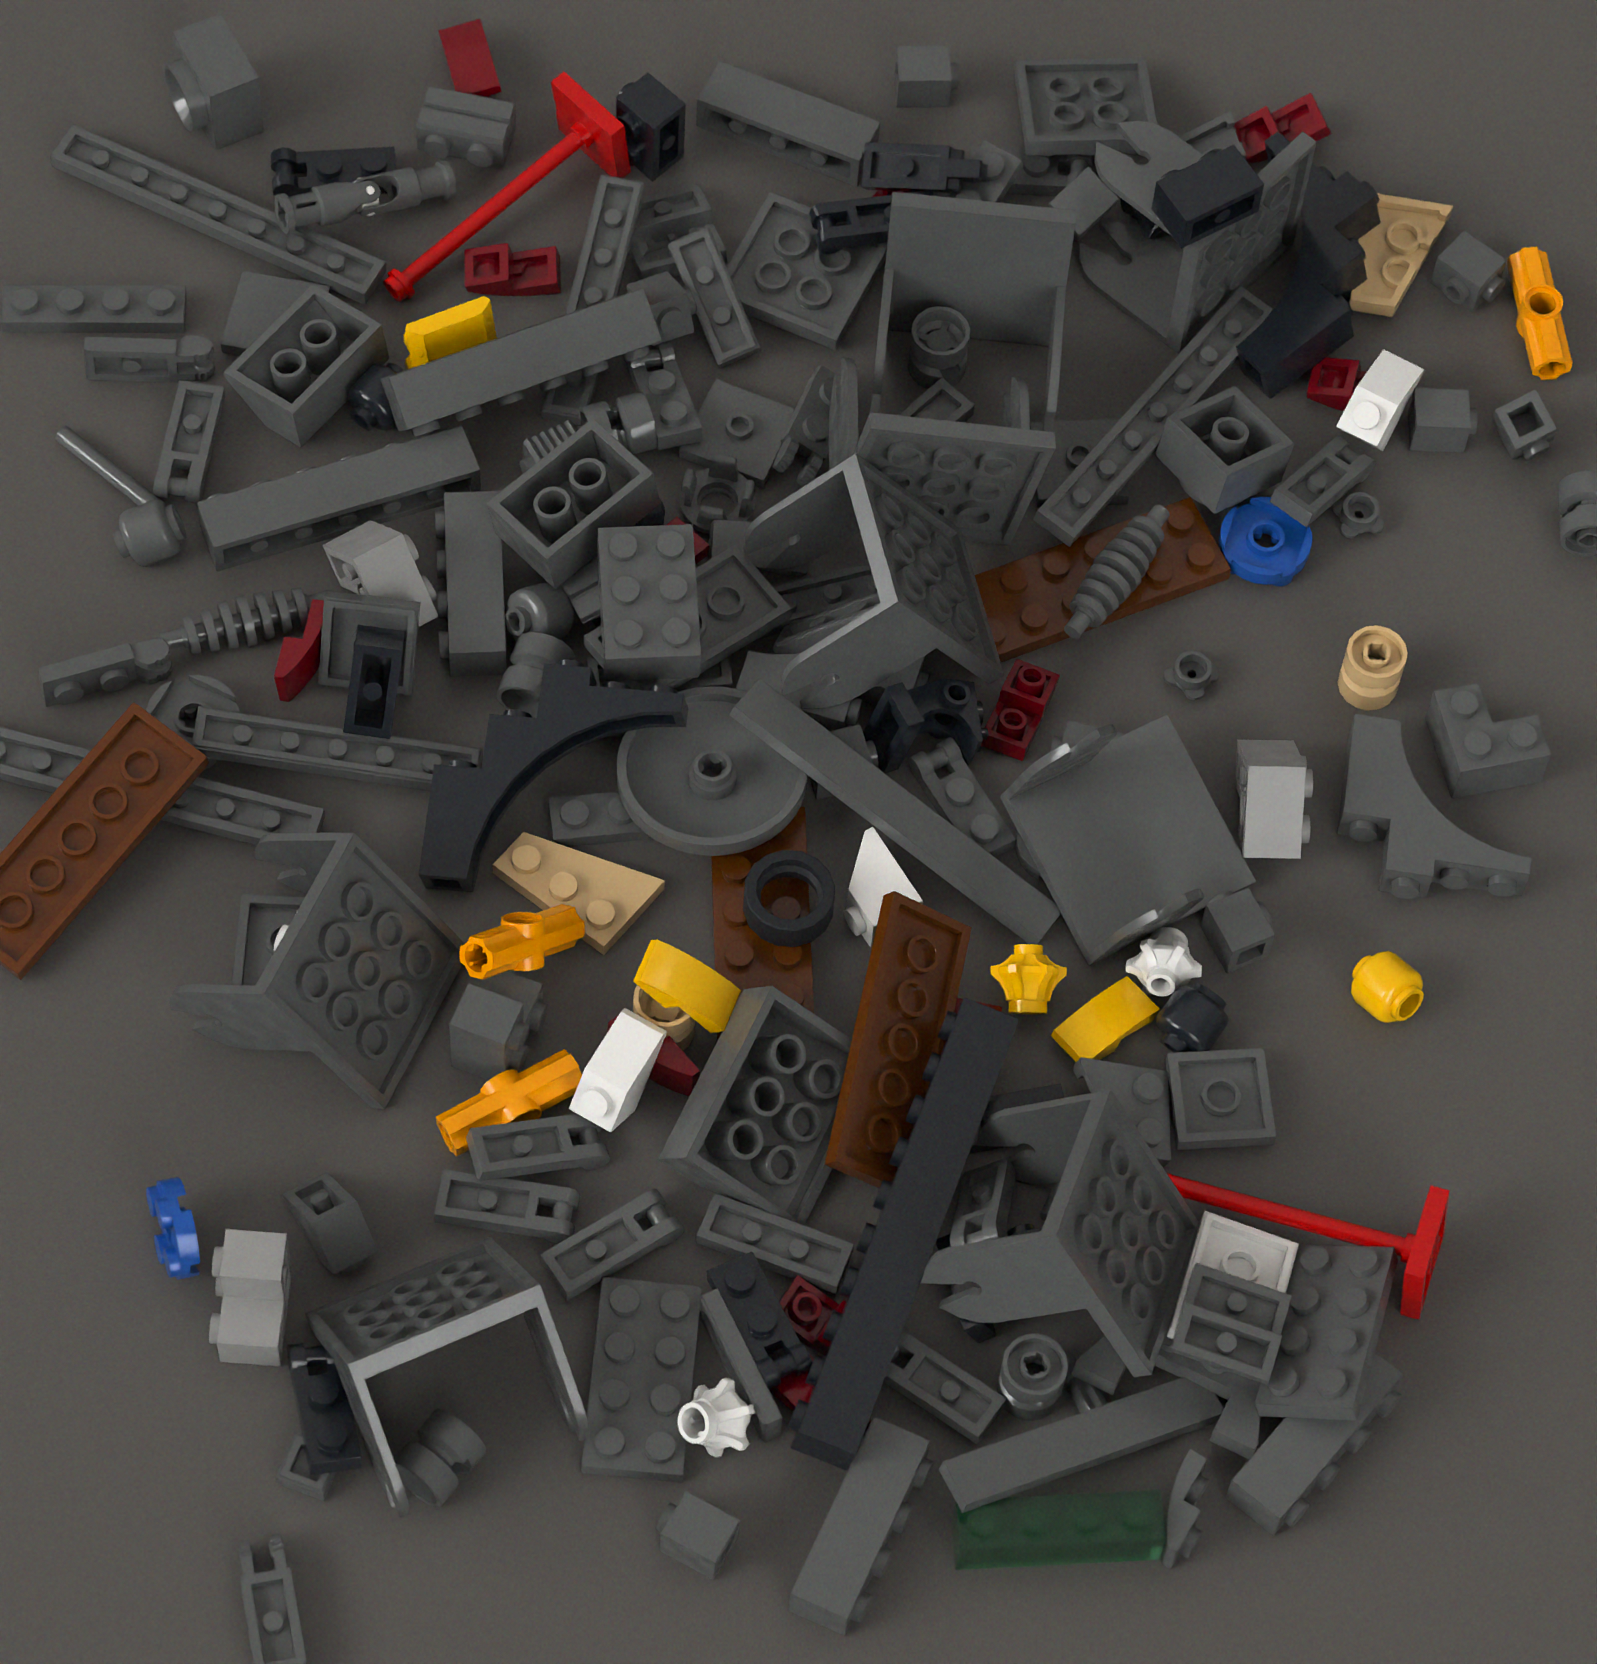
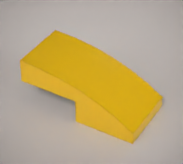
(687, 983)
(1105, 1020)

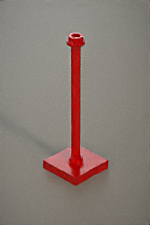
(585, 127)
(1417, 1251)

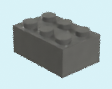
(565, 497)
(648, 602)

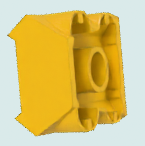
(449, 331)

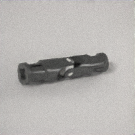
(340, 201)

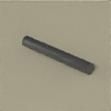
(103, 466)

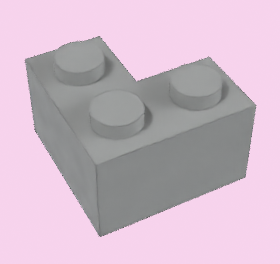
(381, 564)
(1272, 792)
(255, 1286)

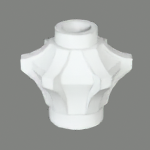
(1164, 962)
(716, 1418)

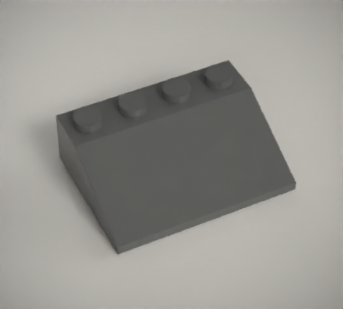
(764, 1107)

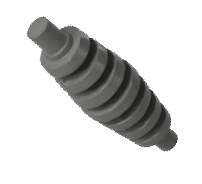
(1116, 571)
(243, 621)

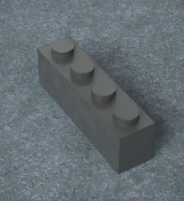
(786, 122)
(474, 586)
(1305, 1455)
(859, 1527)

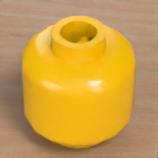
(1387, 987)

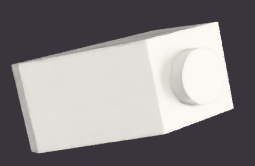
(1380, 399)
(873, 876)
(618, 1071)

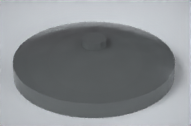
(707, 783)

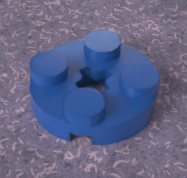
(1264, 564)
(178, 1243)

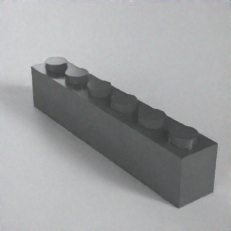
(521, 360)
(337, 497)

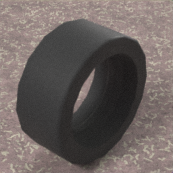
(789, 865)

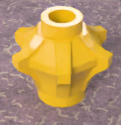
(1028, 979)

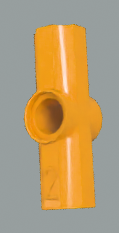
(1533, 295)
(522, 941)
(511, 1098)

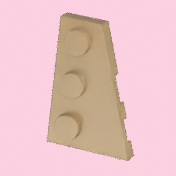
(1396, 251)
(601, 891)

